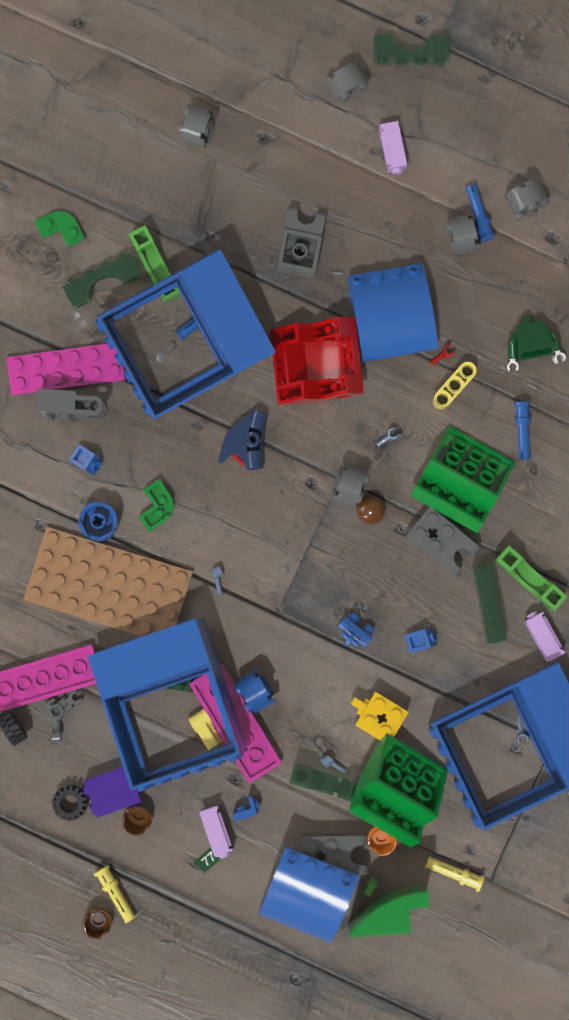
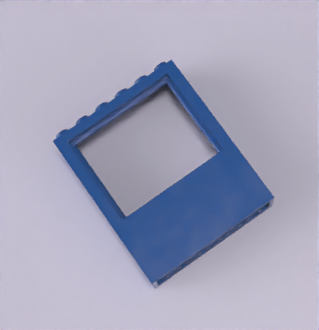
(221, 316)
(152, 665)
(544, 710)

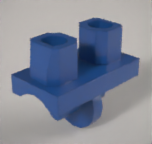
(353, 633)

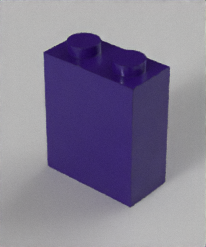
(110, 792)

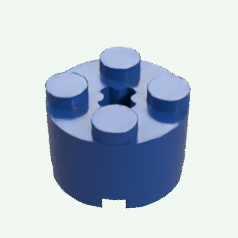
(88, 518)
(255, 691)

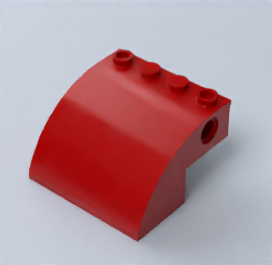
(316, 361)

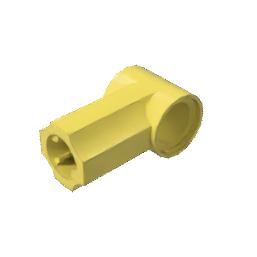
(204, 727)

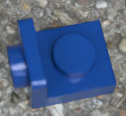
(86, 460)
(421, 639)
(244, 812)

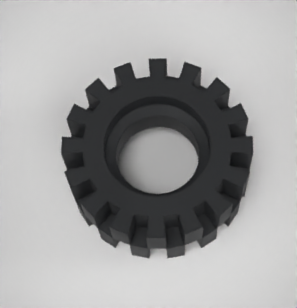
(12, 728)
(58, 803)

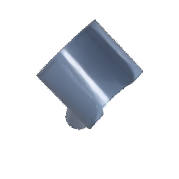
(391, 435)
(216, 573)
(521, 732)
(327, 761)

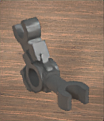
(58, 710)

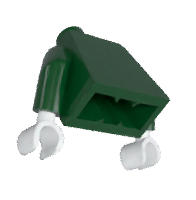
(533, 341)

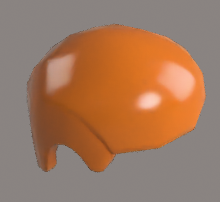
(381, 842)

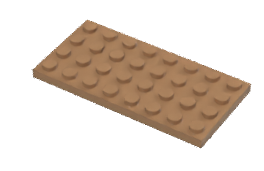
(106, 584)

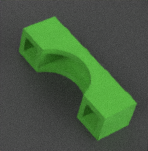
(152, 260)
(523, 573)

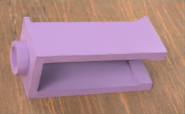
(393, 147)
(544, 636)
(216, 832)

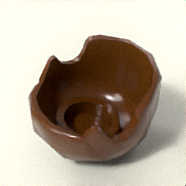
(370, 509)
(136, 819)
(96, 922)

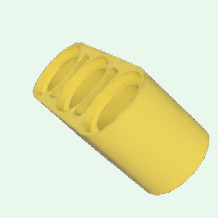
(462, 380)

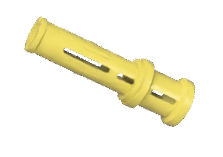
(464, 876)
(110, 886)

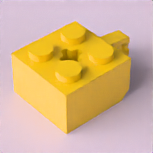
(377, 705)

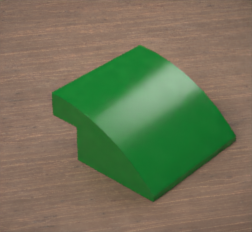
(463, 479)
(399, 791)
(389, 912)

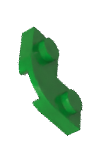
(60, 222)
(162, 507)

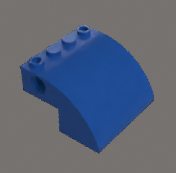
(393, 312)
(308, 894)

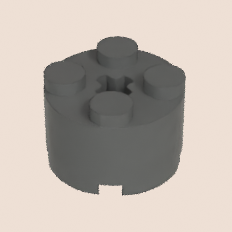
(346, 81)
(198, 125)
(526, 199)
(463, 233)
(349, 484)

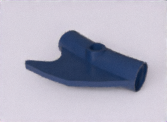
(238, 441)

